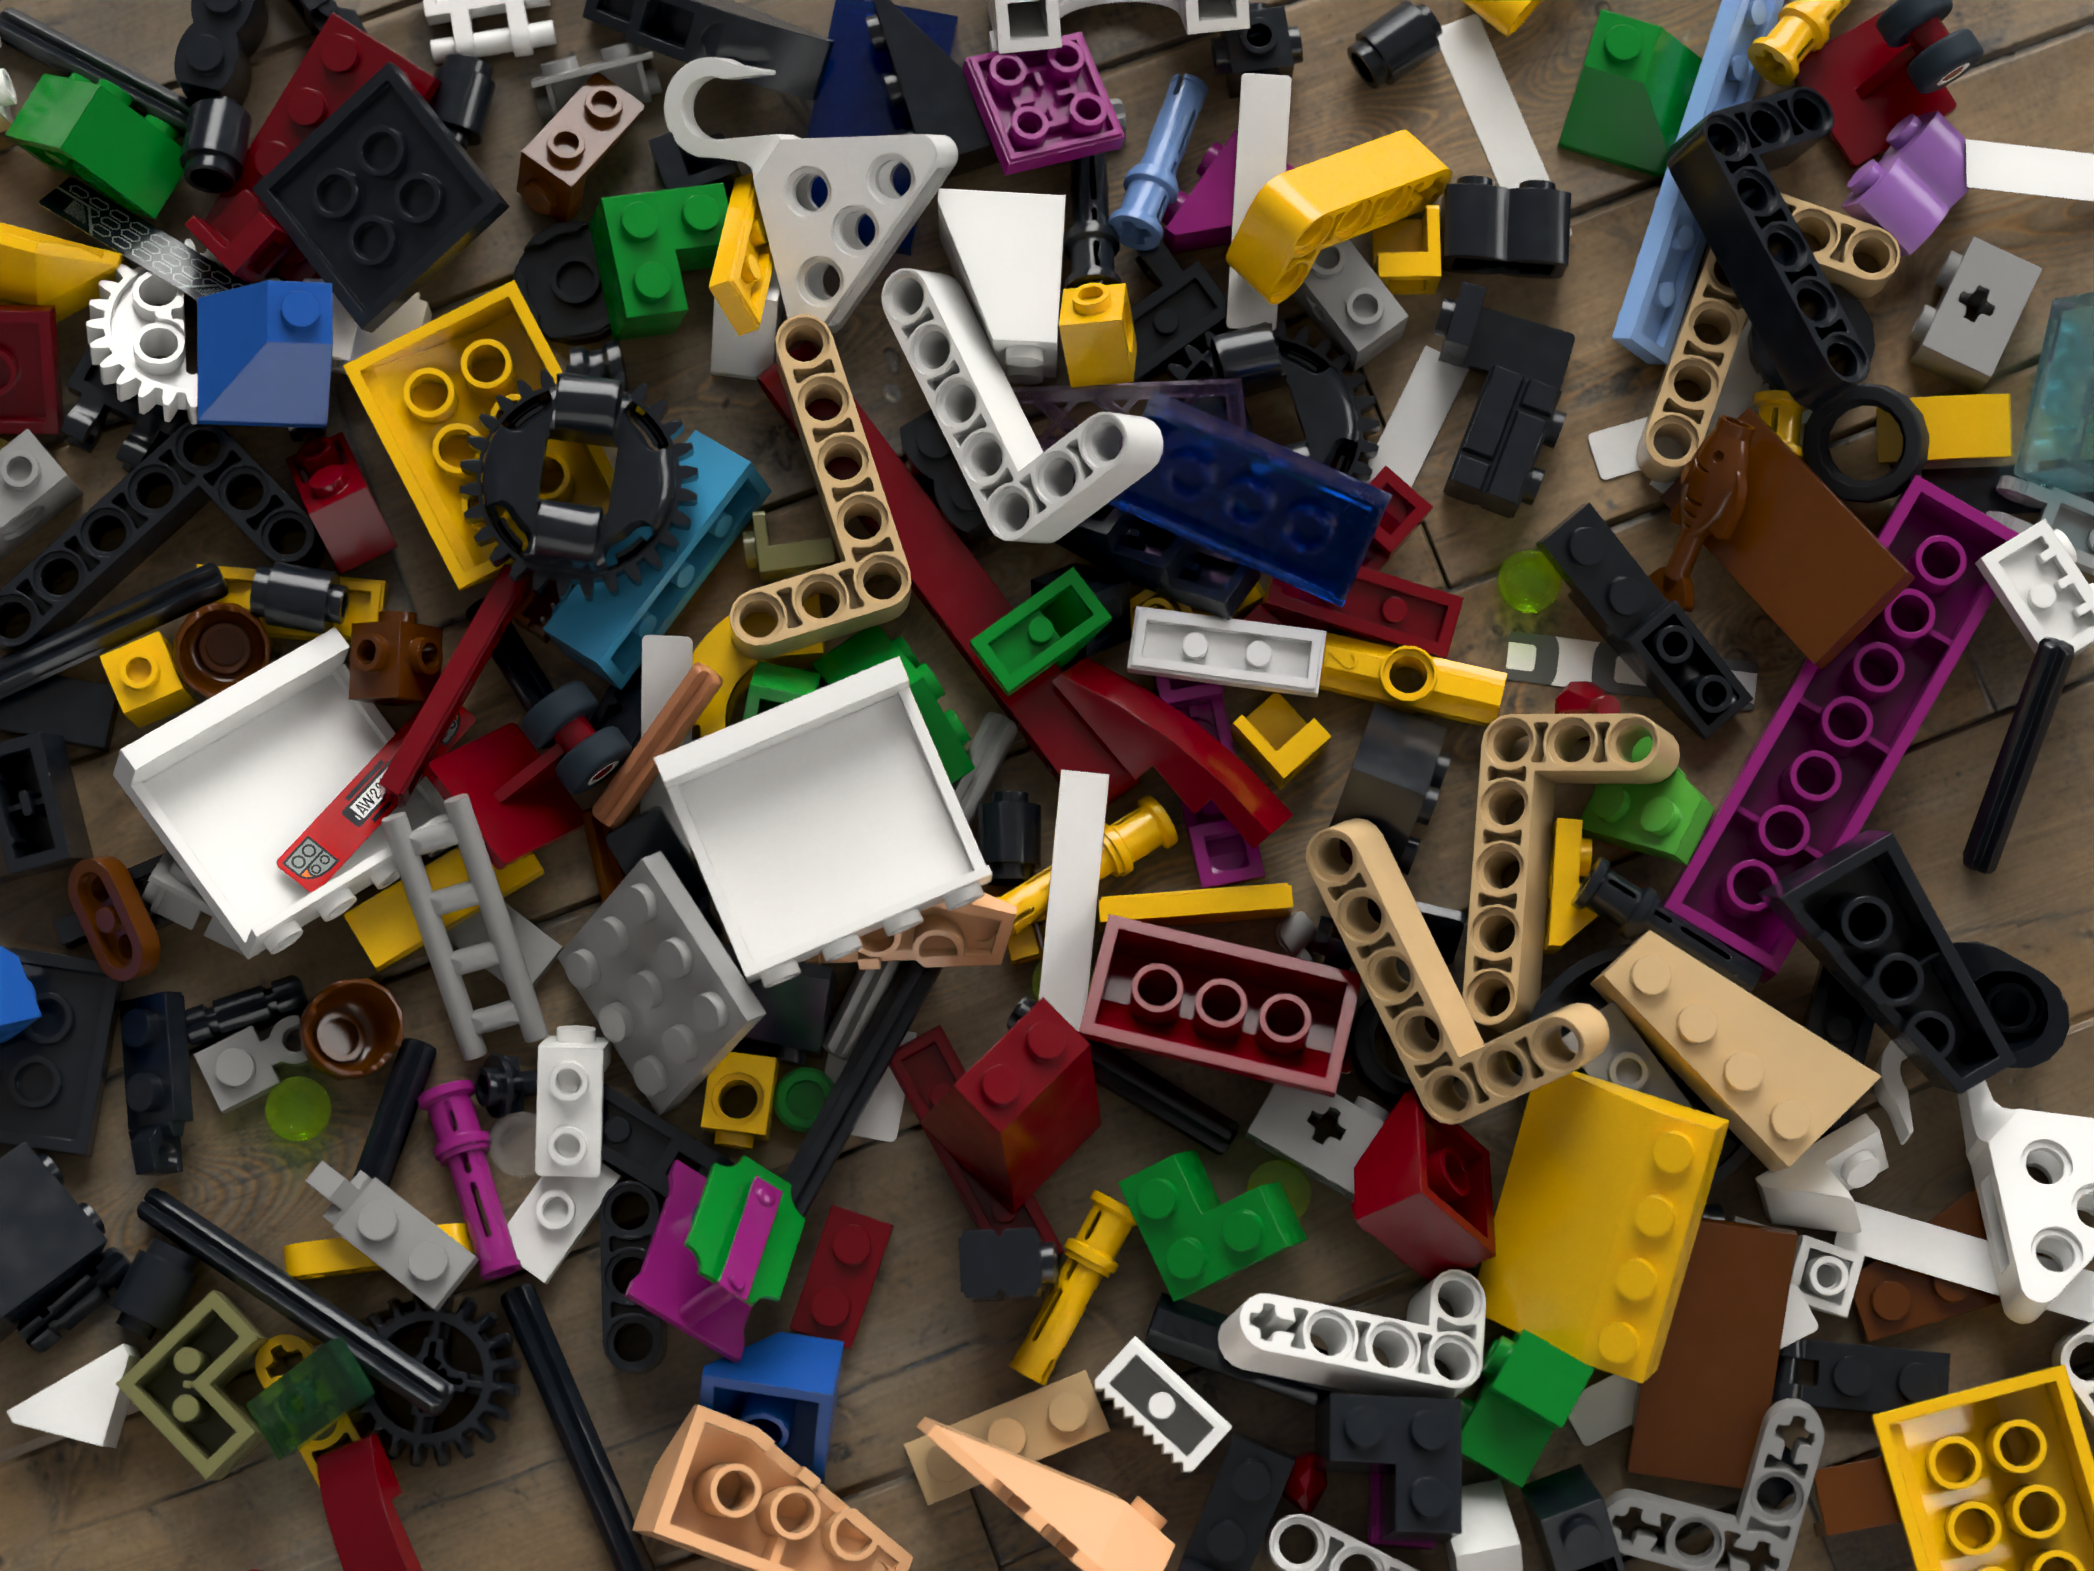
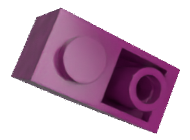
(1206, 214)

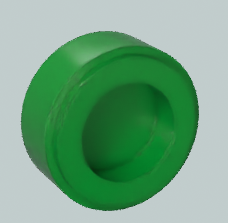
(801, 1097)

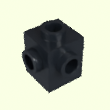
(1242, 53)

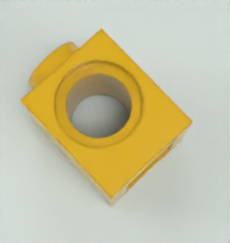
(1098, 335)
(147, 680)
(735, 1070)

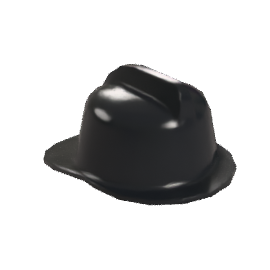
(2021, 1001)

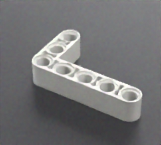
(961, 368)

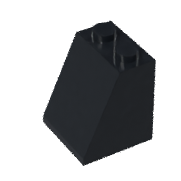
(41, 1235)

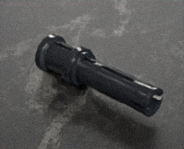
(1091, 240)
(1640, 910)

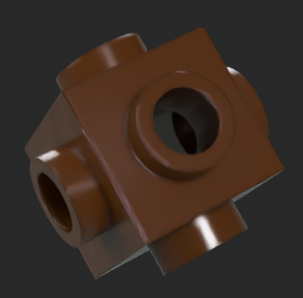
(394, 660)

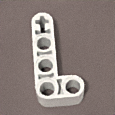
(1350, 1338)

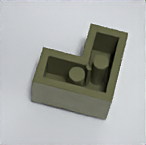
(184, 1382)

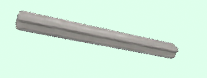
(870, 986)

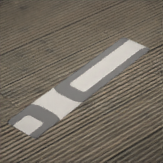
(1567, 660)

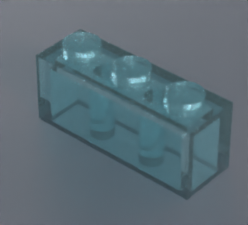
(2060, 415)

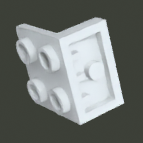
(2042, 587)

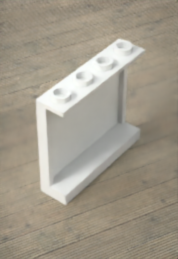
(250, 775)
(824, 823)

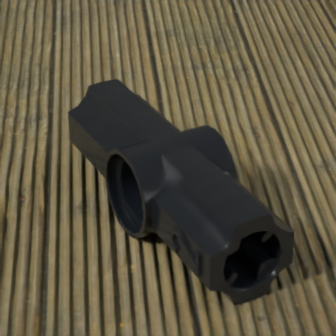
(1192, 1336)

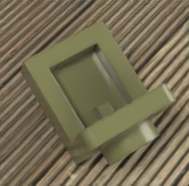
(783, 560)

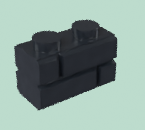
(1504, 441)
(1008, 1264)

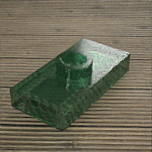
(310, 1398)

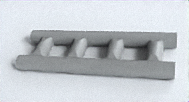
(480, 890)

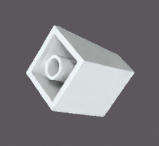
(1010, 268)

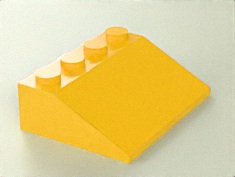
(428, 399)
(1600, 1220)
(1994, 1476)

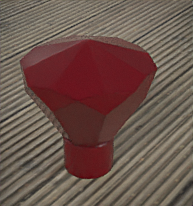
(1585, 698)
(1305, 1484)

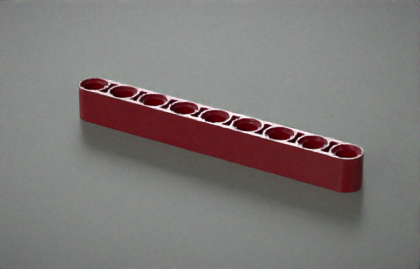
(962, 597)

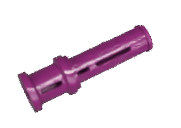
(470, 1145)

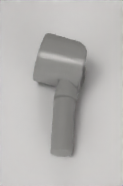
(1295, 935)

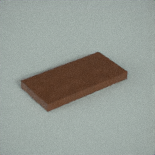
(1804, 551)
(1719, 1358)

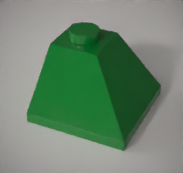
(1630, 94)

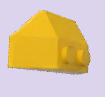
(52, 270)

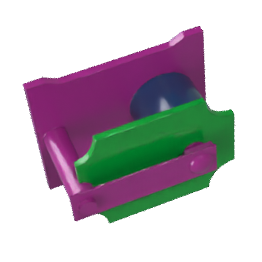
(718, 1251)

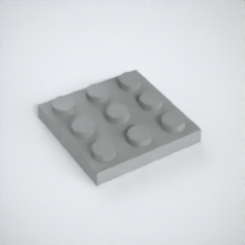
(660, 983)

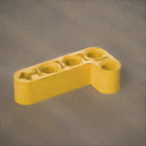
(1329, 204)

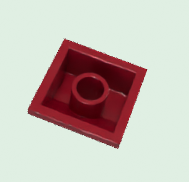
(1426, 1191)

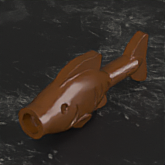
(1709, 503)

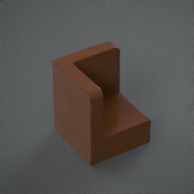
(1854, 1497)

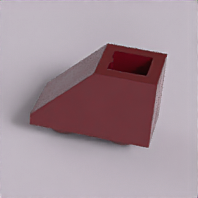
(340, 502)

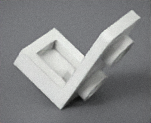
(571, 1102)

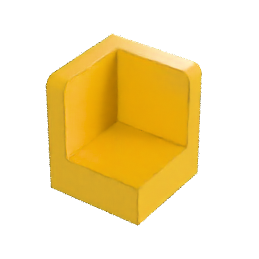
(1409, 254)
(1279, 739)

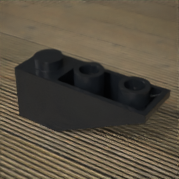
(929, 87)
(1571, 1522)

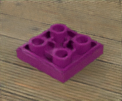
(1043, 105)

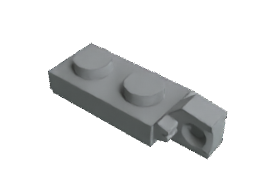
(393, 1234)

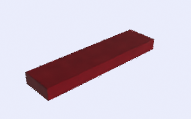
(452, 689)
(925, 1073)

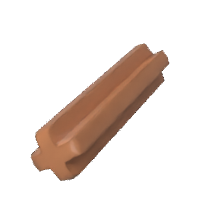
(661, 737)

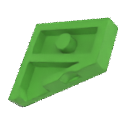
(1649, 818)

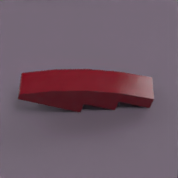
(1151, 733)

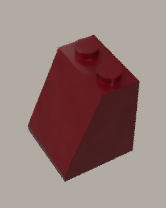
(1021, 1106)

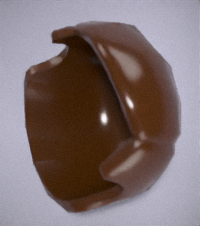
(220, 647)
(351, 1028)

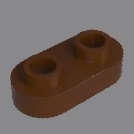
(113, 918)

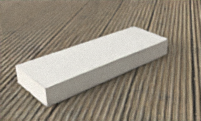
(1226, 651)

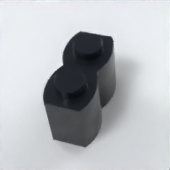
(218, 47)
(1504, 228)
(938, 473)

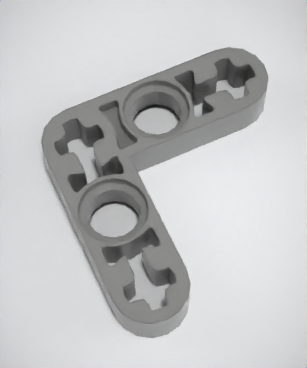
(1752, 1520)

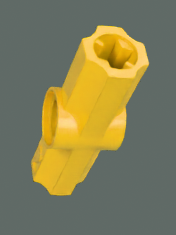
(1450, 687)

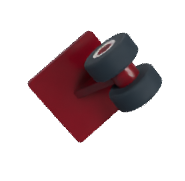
(1888, 71)
(517, 789)

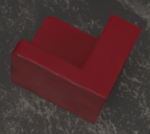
(244, 237)

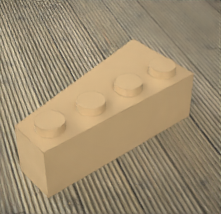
(1734, 1050)

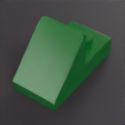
(1041, 632)

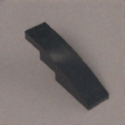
(1161, 561)

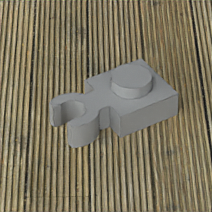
(245, 1066)

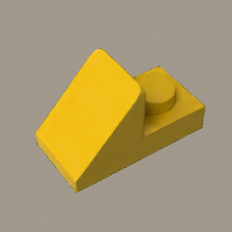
(1568, 860)

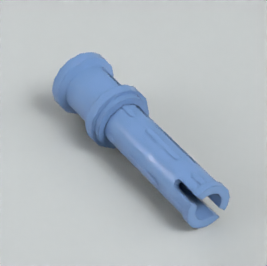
(1153, 181)

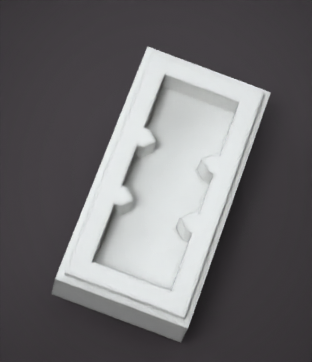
(556, 1218)

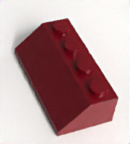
(1221, 1005)

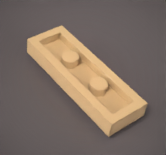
(1028, 1425)

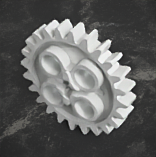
(130, 331)

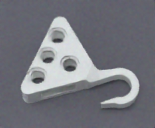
(858, 183)
(2016, 1210)

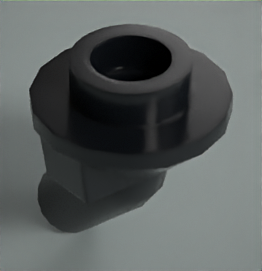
(503, 1085)

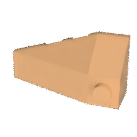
(751, 1506)

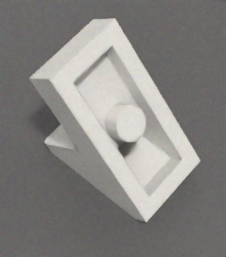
(1817, 1184)

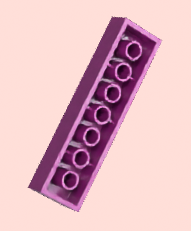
(1841, 729)

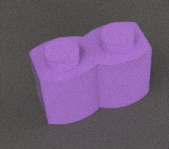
(1912, 182)

